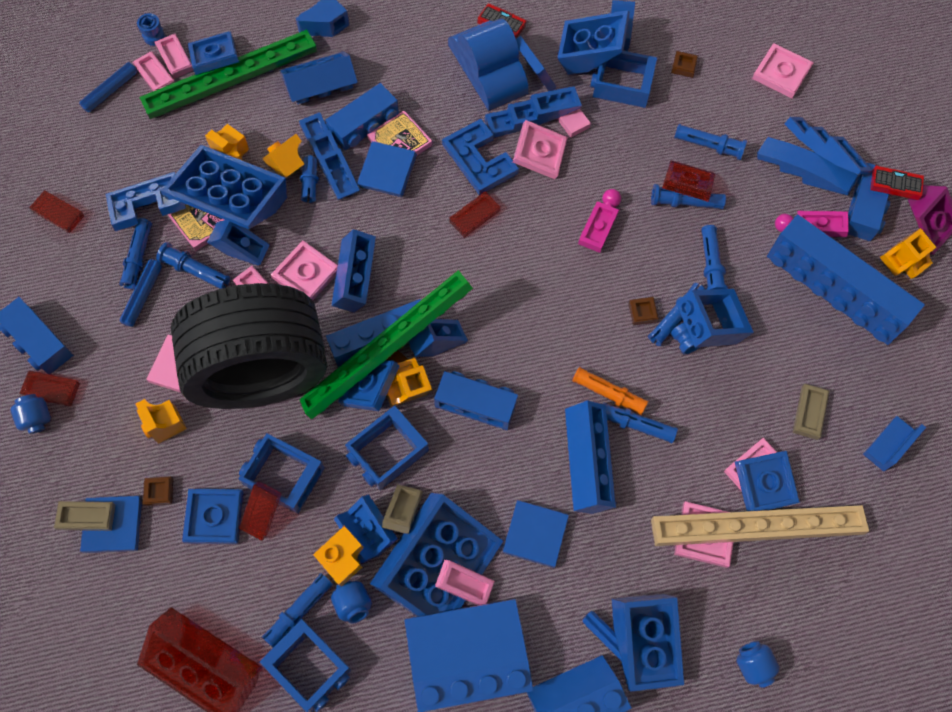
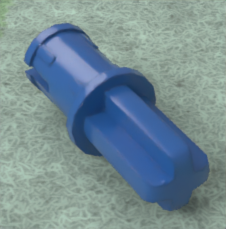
(309, 179)

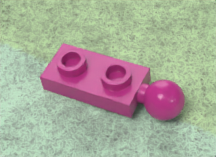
(601, 221)
(830, 222)

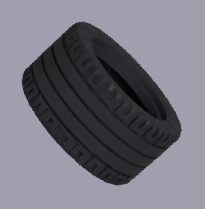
(247, 346)

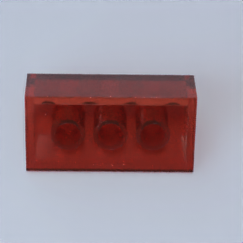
(197, 663)

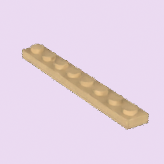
(759, 525)

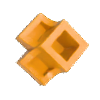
(228, 142)
(284, 157)
(910, 255)
(408, 383)
(160, 420)
(340, 556)

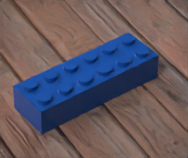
(844, 280)

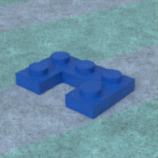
(481, 174)
(123, 202)

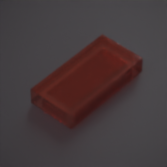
(56, 211)
(474, 214)
(50, 387)
(260, 510)

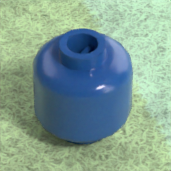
(30, 413)
(351, 601)
(757, 664)

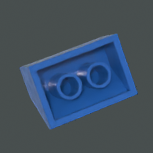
(319, 77)
(581, 689)

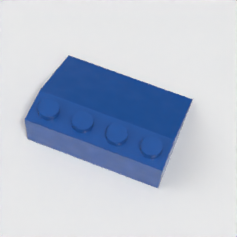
(227, 187)
(437, 534)
(467, 655)

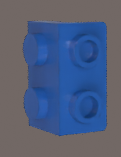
(365, 524)

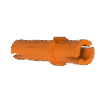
(610, 391)

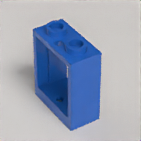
(628, 62)
(729, 312)
(394, 417)
(304, 485)
(286, 647)

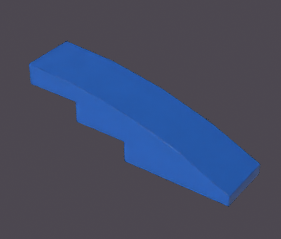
(538, 110)
(832, 148)
(329, 156)
(806, 164)

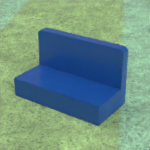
(892, 443)

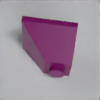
(934, 214)

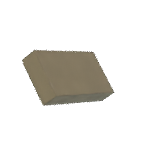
(811, 411)
(402, 509)
(84, 516)

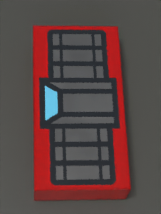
(494, 13)
(897, 182)

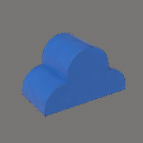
(491, 62)

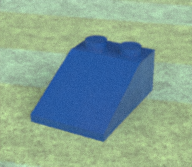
(592, 41)
(649, 641)

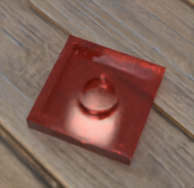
(689, 180)

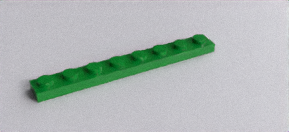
(215, 80)
(385, 344)

